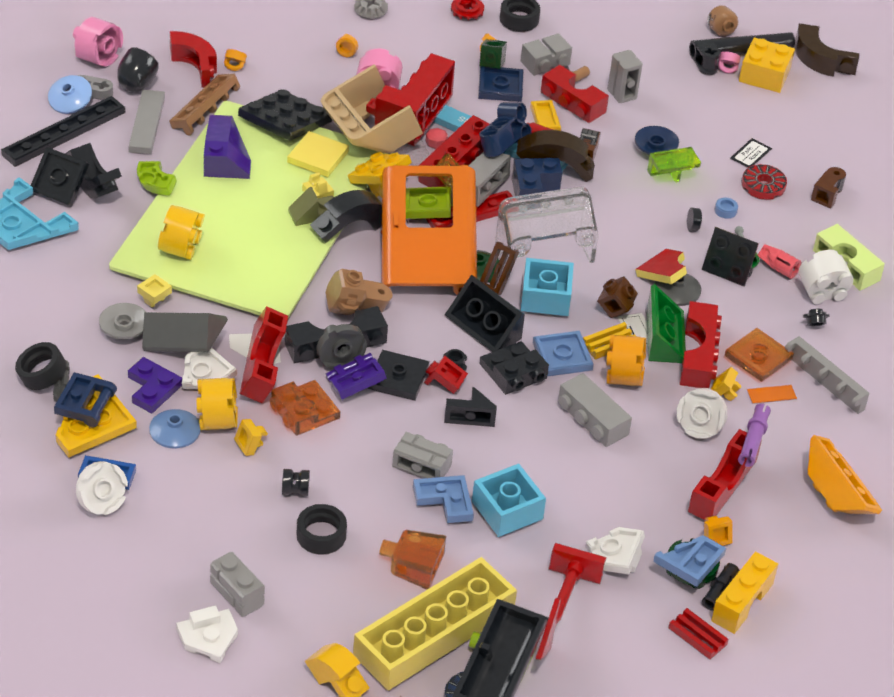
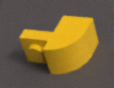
(338, 666)

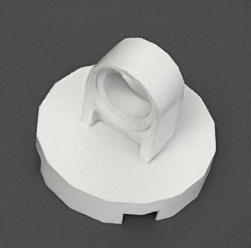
(702, 413)
(101, 488)

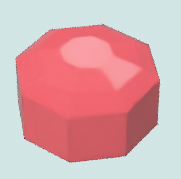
(436, 137)

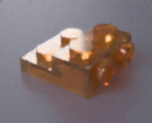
(303, 406)

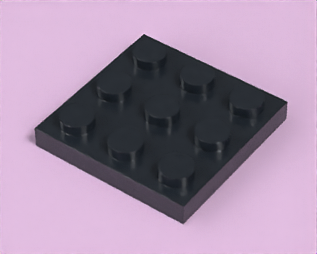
(285, 114)

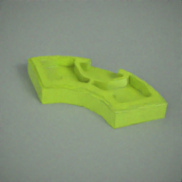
(154, 179)

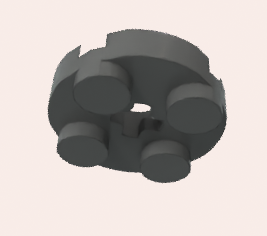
(336, 336)

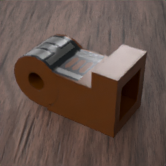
(592, 139)
(828, 187)

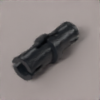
(719, 584)

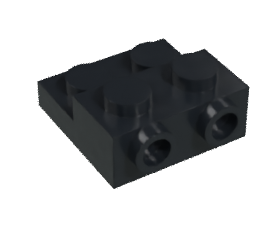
(515, 367)

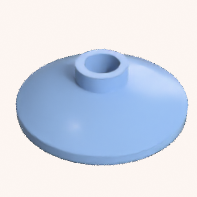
(72, 100)

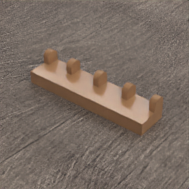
(204, 101)

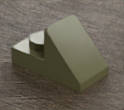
(308, 207)

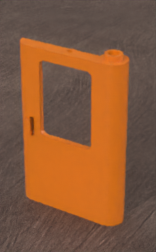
(428, 254)

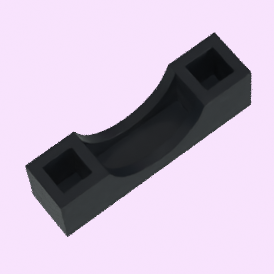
(303, 337)

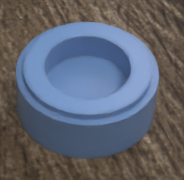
(726, 208)

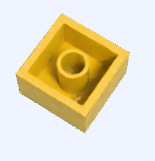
(766, 65)

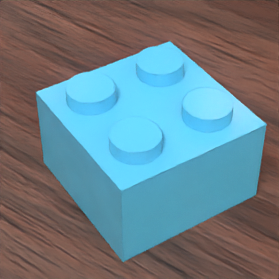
(547, 287)
(508, 500)

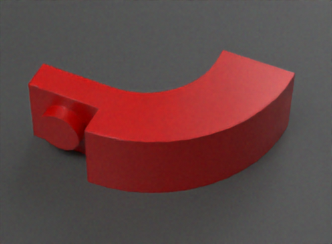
(195, 51)

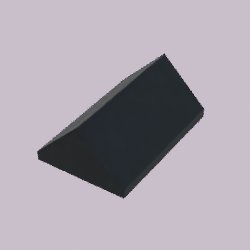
(486, 315)

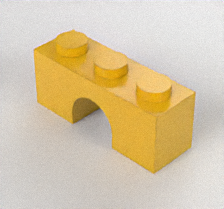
(750, 583)

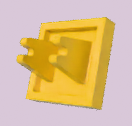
(371, 171)

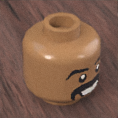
(722, 20)

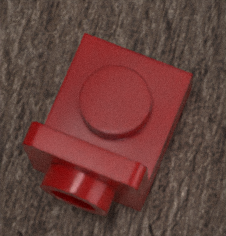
(446, 373)

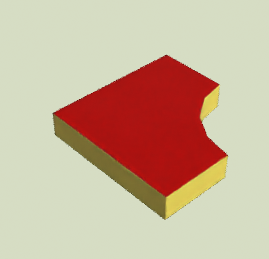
(663, 267)

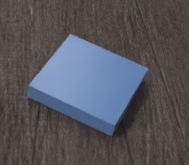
(564, 352)

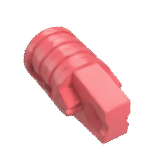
(780, 261)

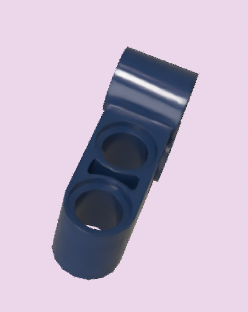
(505, 129)

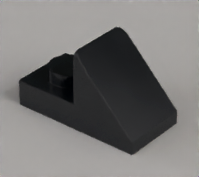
(477, 411)

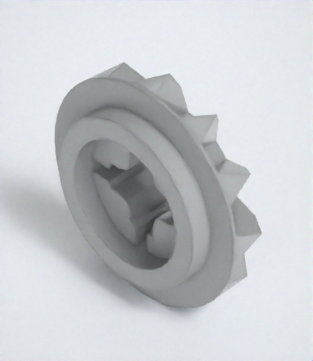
(377, 9)

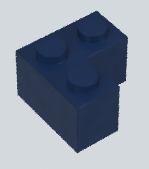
(536, 175)

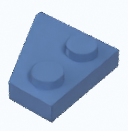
(692, 559)

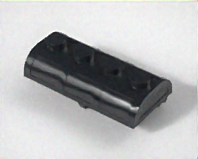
(501, 652)

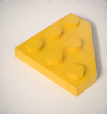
(76, 436)

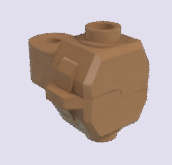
(350, 293)

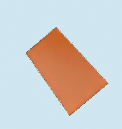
(773, 393)

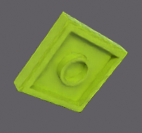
(428, 202)

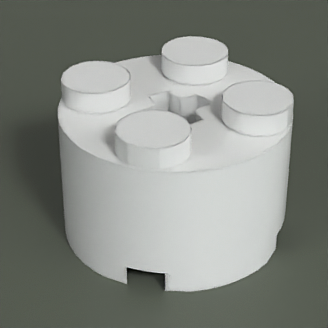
(826, 276)

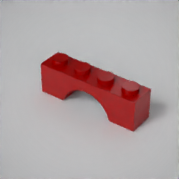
(697, 364)
(259, 371)
(714, 491)

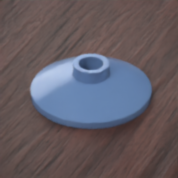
(174, 428)

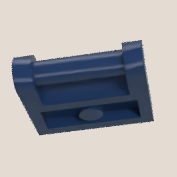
(77, 396)

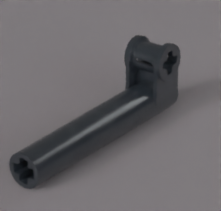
(707, 51)

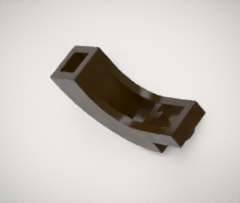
(820, 56)
(558, 145)

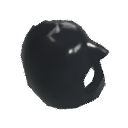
(137, 69)

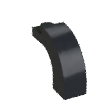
(96, 180)
(346, 209)

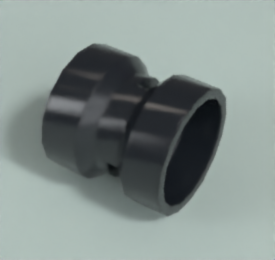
(302, 482)

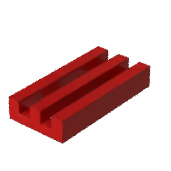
(701, 631)

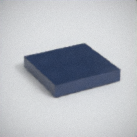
(501, 84)

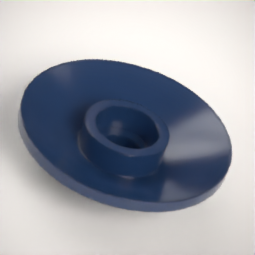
(656, 139)

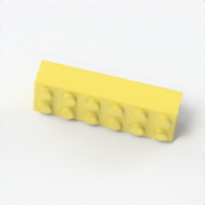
(431, 623)

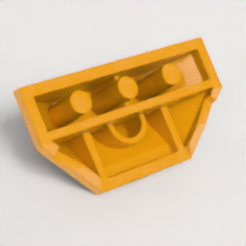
(837, 480)

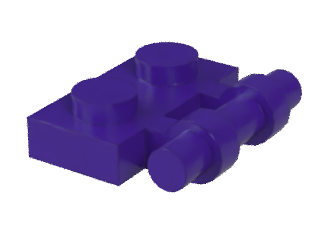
(355, 375)

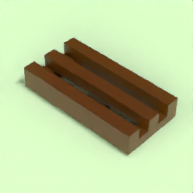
(506, 271)

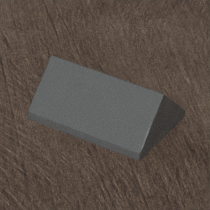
(181, 331)

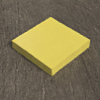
(318, 154)

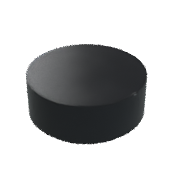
(694, 219)

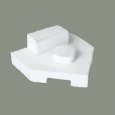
(205, 366)
(620, 547)
(208, 632)

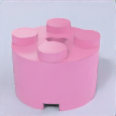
(97, 41)
(387, 65)

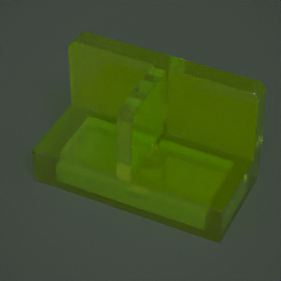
(673, 162)

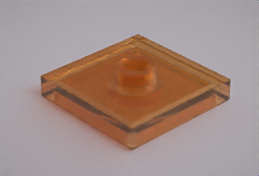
(759, 354)

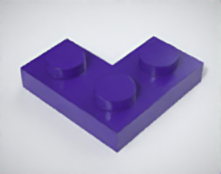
(156, 382)

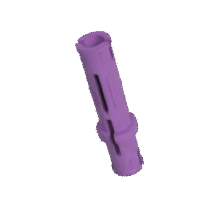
(756, 428)

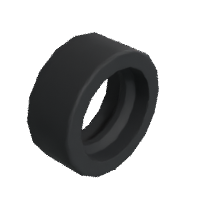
(520, 23)
(49, 374)
(321, 544)

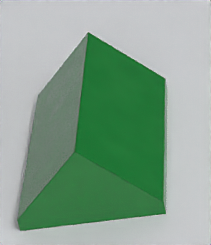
(665, 328)

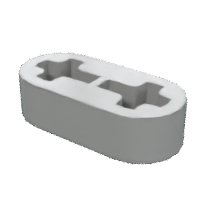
(100, 87)

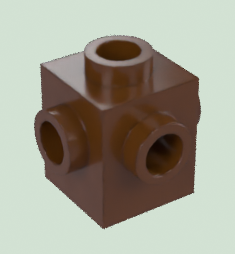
(617, 296)

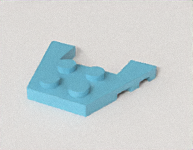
(21, 226)

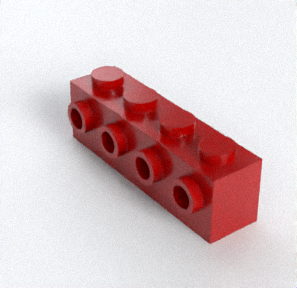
(462, 145)

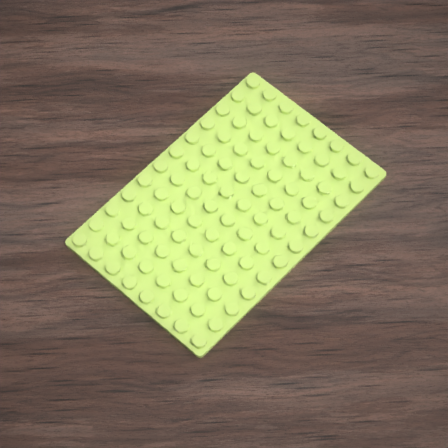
(248, 240)

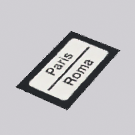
(751, 153)

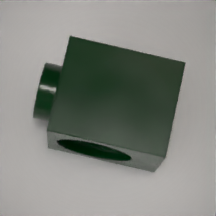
(493, 53)

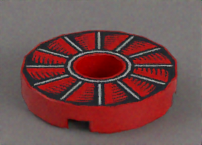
(775, 180)

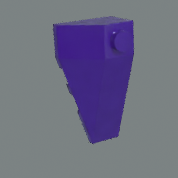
(225, 150)

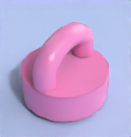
(729, 59)

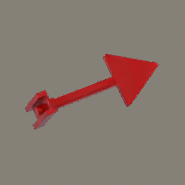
(575, 565)

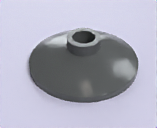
(683, 290)

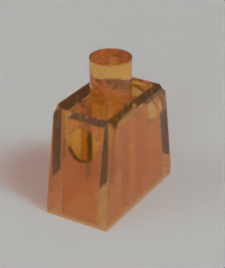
(415, 556)

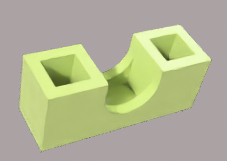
(862, 263)

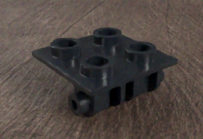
(730, 256)

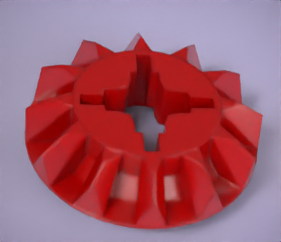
(460, 8)

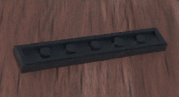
(63, 131)

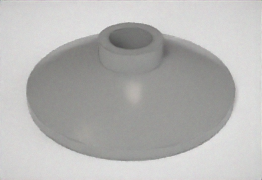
(122, 320)

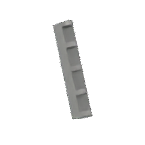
(828, 374)

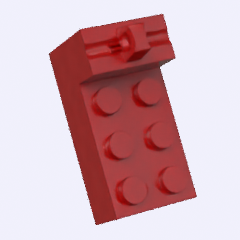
(425, 93)

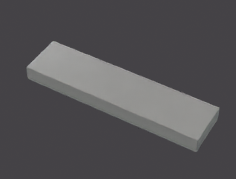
(146, 122)

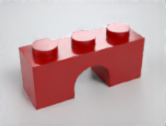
(585, 103)

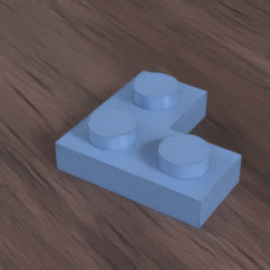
(450, 492)

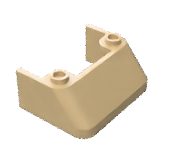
(347, 109)

